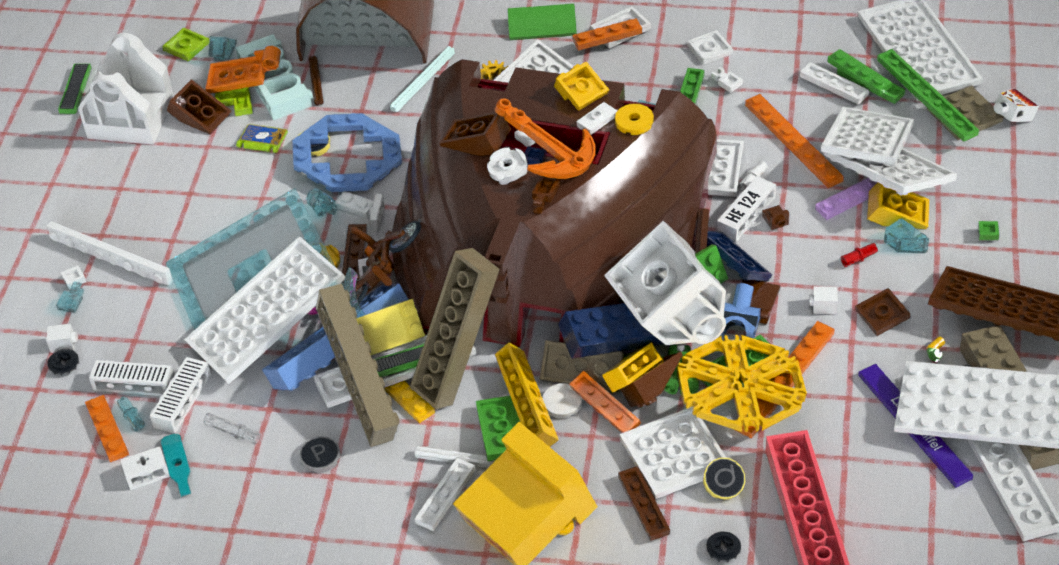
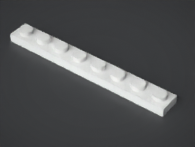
(110, 253)

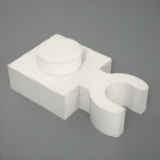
(727, 81)

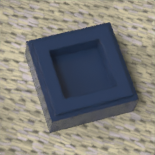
(535, 155)

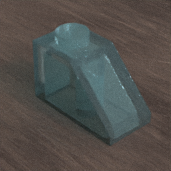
(221, 48)

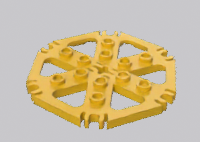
(755, 380)

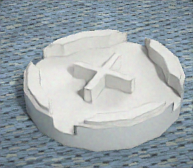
(562, 401)

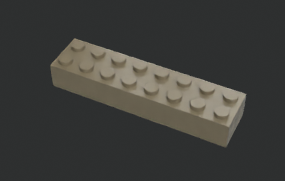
(454, 327)
(993, 350)
(357, 365)

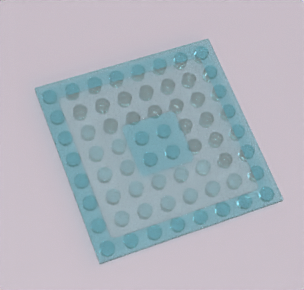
(229, 259)

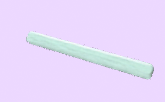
(408, 93)

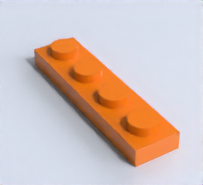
(607, 34)
(604, 403)
(107, 428)

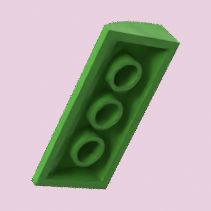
(542, 21)

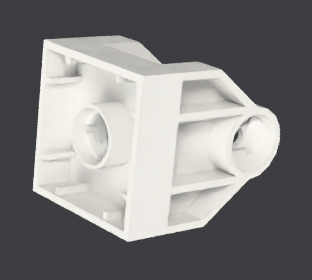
(127, 94)
(670, 289)

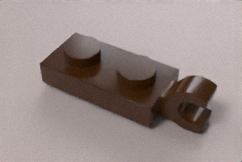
(544, 192)

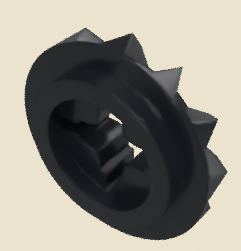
(67, 355)
(729, 540)

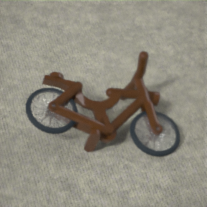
(381, 268)

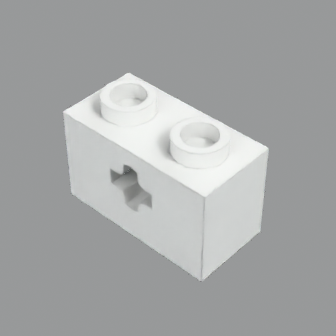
(145, 468)

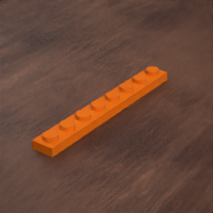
(794, 141)
(805, 354)

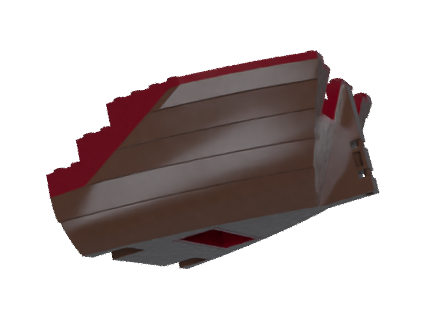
(593, 221)

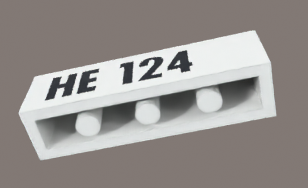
(746, 208)

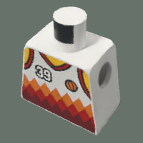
(1015, 106)

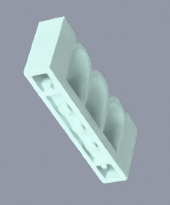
(288, 100)

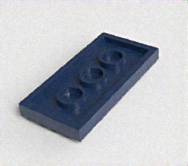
(737, 258)

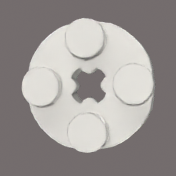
(510, 173)

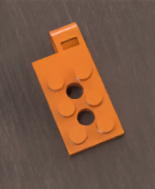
(252, 68)

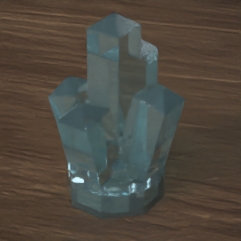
(321, 202)

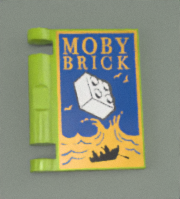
(262, 138)

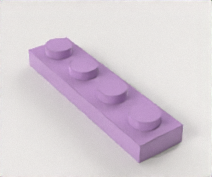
(845, 199)

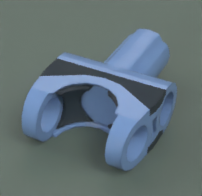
(740, 311)

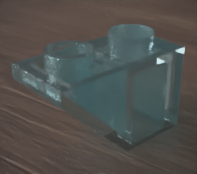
(905, 238)

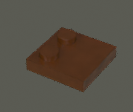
(882, 311)

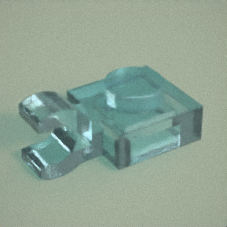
(71, 300)

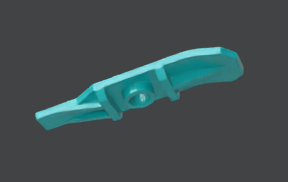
(174, 454)

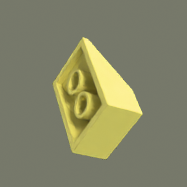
(391, 326)

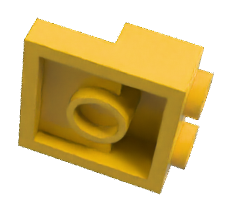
(580, 85)

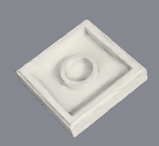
(709, 47)

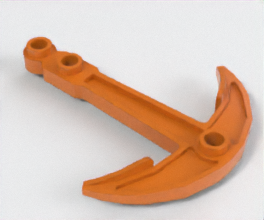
(571, 162)

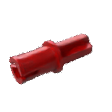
(858, 254)

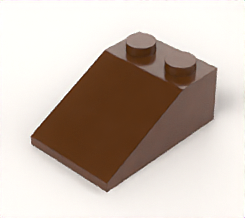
(198, 108)
(477, 134)
(652, 382)

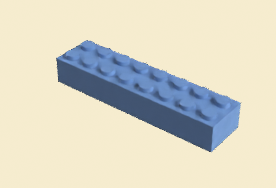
(315, 350)

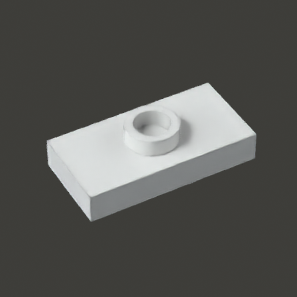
(597, 118)
(376, 213)

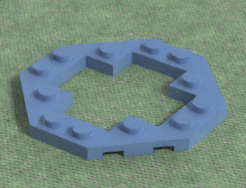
(372, 131)

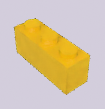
(631, 367)

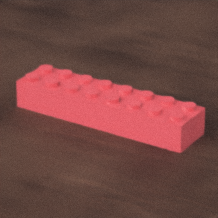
(804, 500)

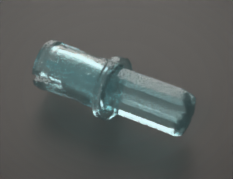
(130, 413)

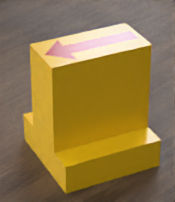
(525, 497)

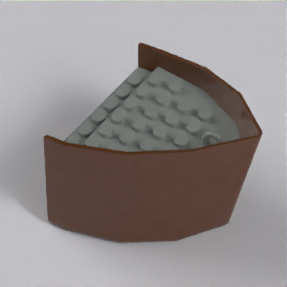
(365, 23)

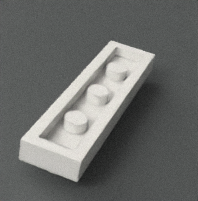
(834, 83)
(444, 494)

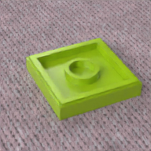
(185, 44)

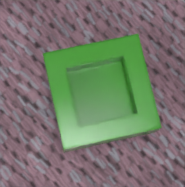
(988, 230)

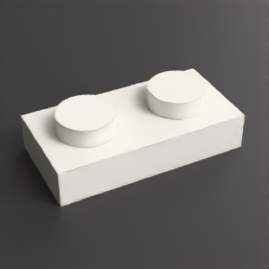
(354, 204)

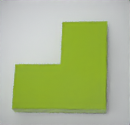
(239, 98)

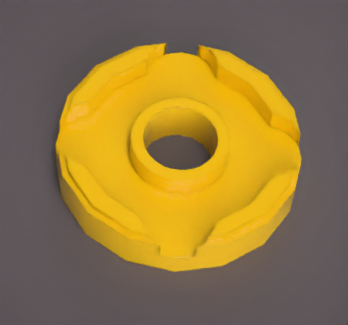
(634, 111)

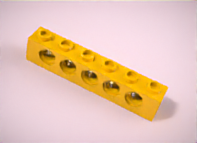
(525, 393)

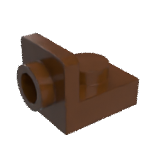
(776, 217)

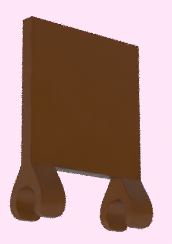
(763, 297)

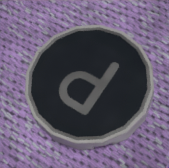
(319, 454)

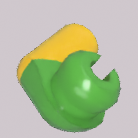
(934, 347)

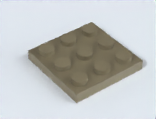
(974, 108)

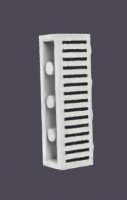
(130, 377)
(180, 395)

